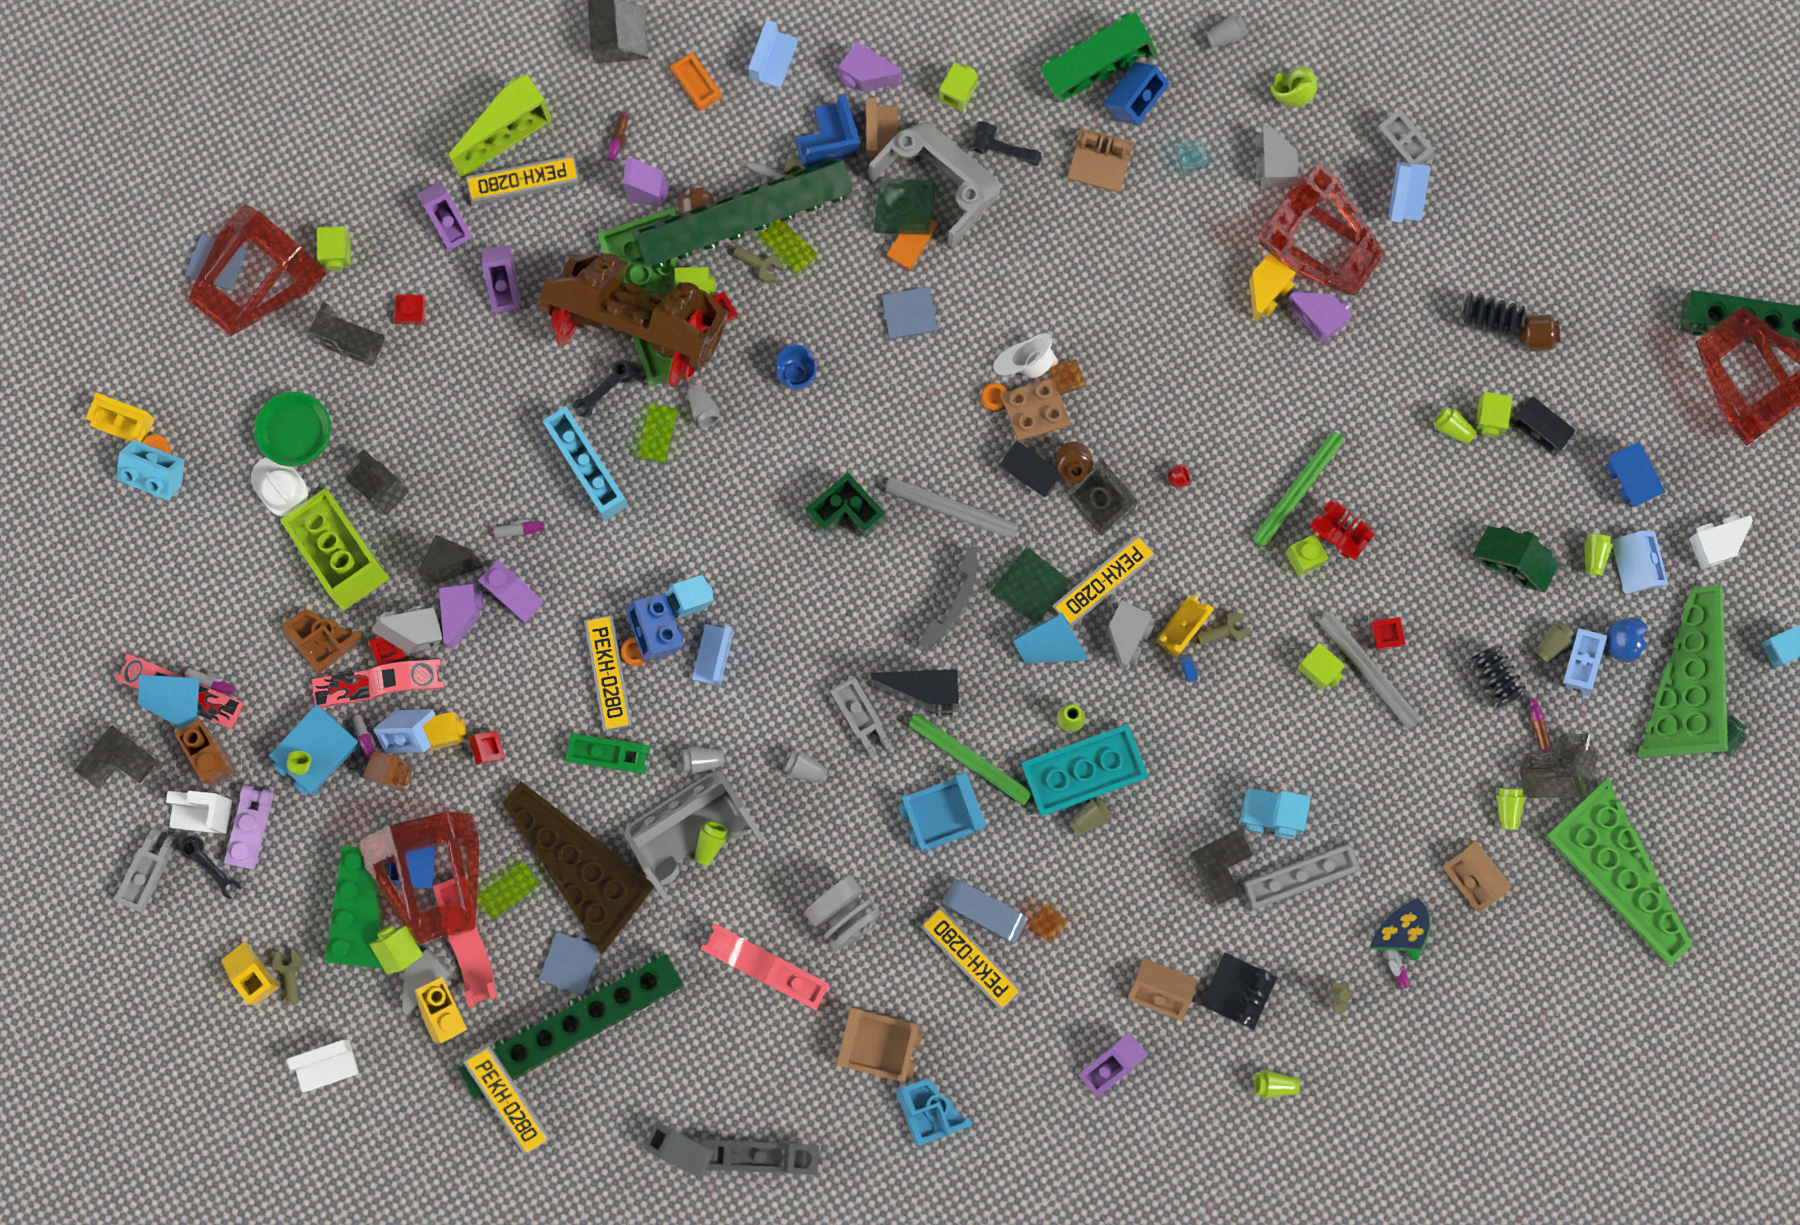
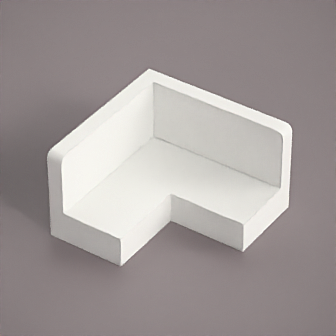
(199, 811)

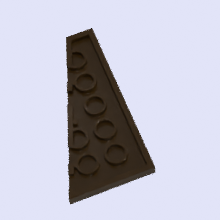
(589, 875)

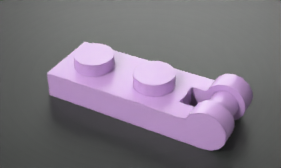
(248, 828)

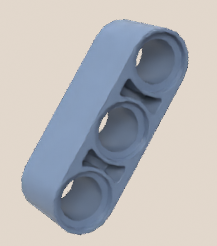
(984, 911)

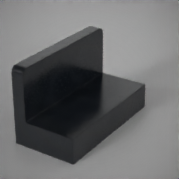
(1543, 426)

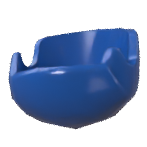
(795, 367)
(1626, 639)

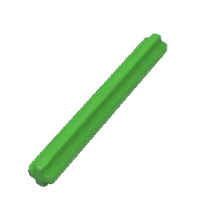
(1298, 489)
(970, 759)

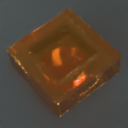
(1067, 376)
(1048, 923)

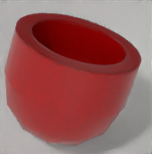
(1179, 476)

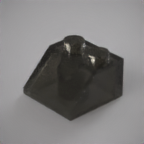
(617, 31)

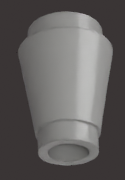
(1228, 31)
(703, 407)
(701, 759)
(804, 767)

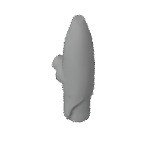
(766, 172)

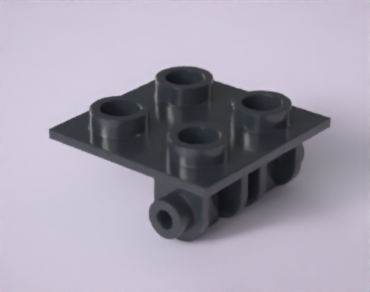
(1239, 991)

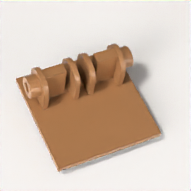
(1100, 160)
(1035, 409)

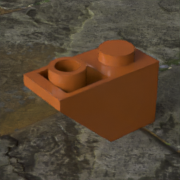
(205, 753)
(388, 771)

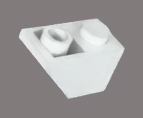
(1719, 543)

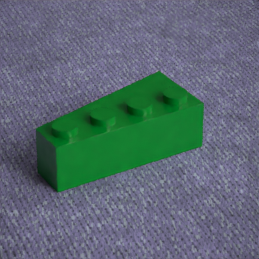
(1098, 57)
(355, 914)

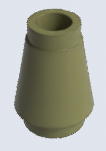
(1555, 642)
(1091, 816)

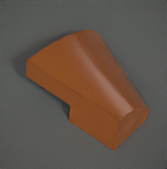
(319, 639)

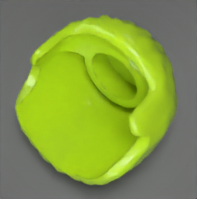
(1295, 88)

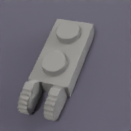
(859, 714)
(145, 872)

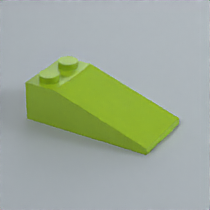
(506, 121)
(334, 549)

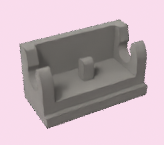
(1407, 138)

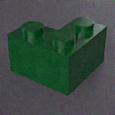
(846, 501)
(1518, 556)

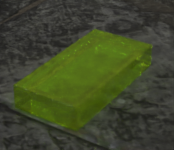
(788, 246)
(658, 433)
(508, 890)

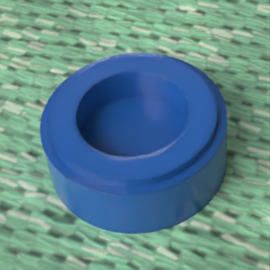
(1188, 667)

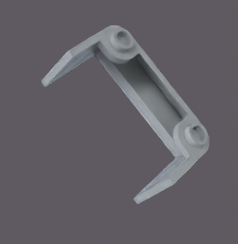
(977, 185)
(675, 825)

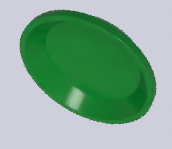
(292, 429)

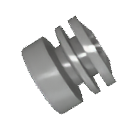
(843, 913)

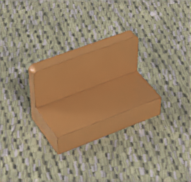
(880, 127)
(1477, 877)
(1162, 989)

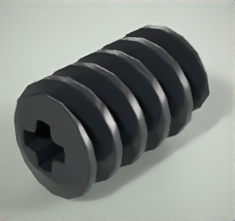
(1492, 315)
(1498, 676)

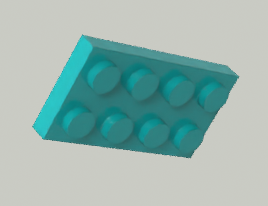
(1084, 770)

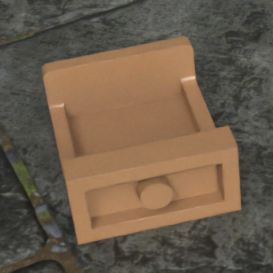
(879, 1045)

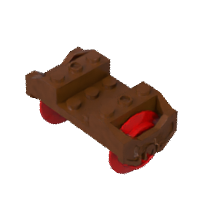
(594, 294)

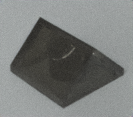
(1102, 498)
(447, 561)

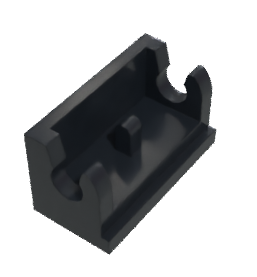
(1031, 469)

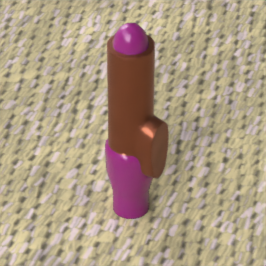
(619, 138)
(1538, 725)

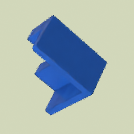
(836, 136)

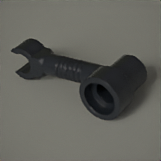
(985, 140)
(630, 376)
(206, 863)

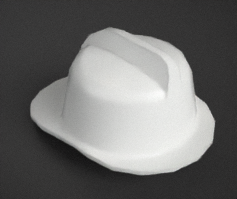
(1029, 357)
(278, 486)

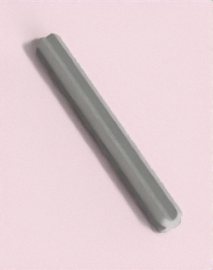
(951, 508)
(1369, 670)

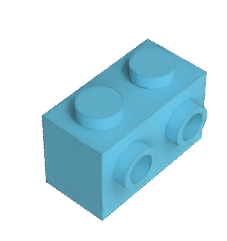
(150, 469)

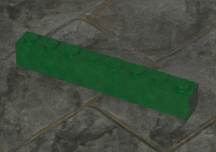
(742, 212)

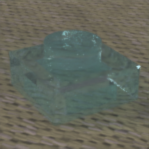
(1192, 156)

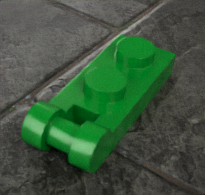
(606, 753)

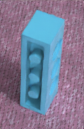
(585, 463)

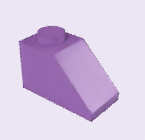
(867, 70)
(644, 183)
(445, 215)
(501, 278)
(1320, 313)
(511, 591)
(459, 611)
(1113, 1064)

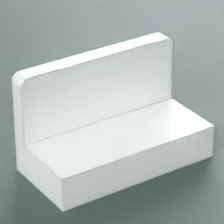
(324, 1065)

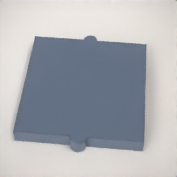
(227, 276)
(909, 313)
(570, 963)

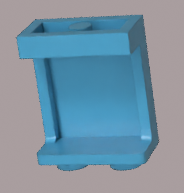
(326, 744)
(942, 813)

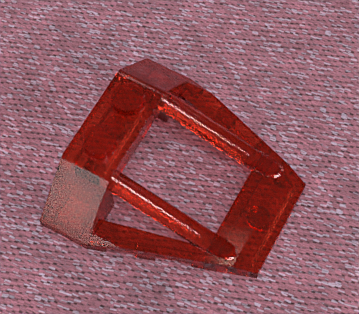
(1300, 201)
(277, 245)
(1774, 405)
(391, 846)

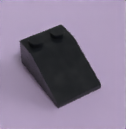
(927, 689)

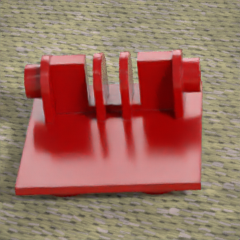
(1347, 542)

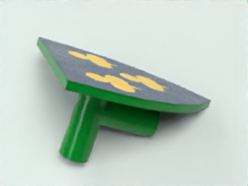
(1405, 930)

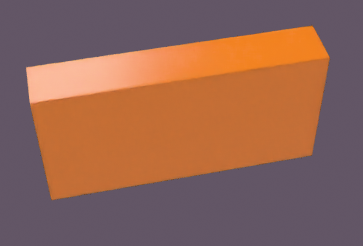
(696, 81)
(909, 247)

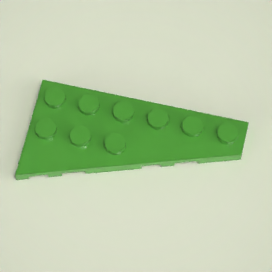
(659, 280)
(1692, 692)
(1613, 860)

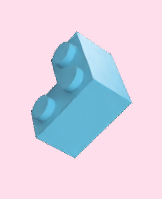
(1274, 812)

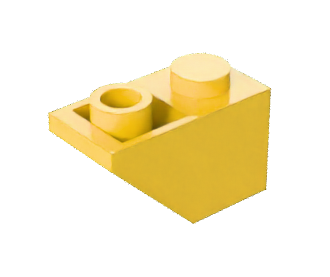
(1267, 284)
(249, 975)
(439, 1011)

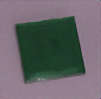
(904, 207)
(1031, 586)

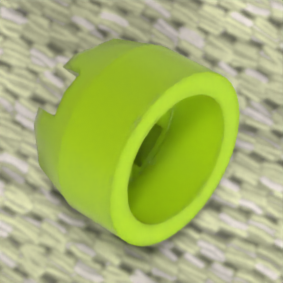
(295, 758)

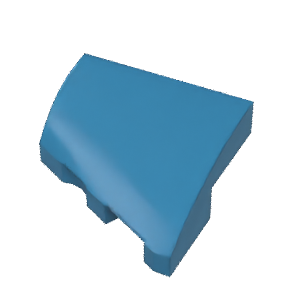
(1049, 642)
(170, 698)
(929, 1113)

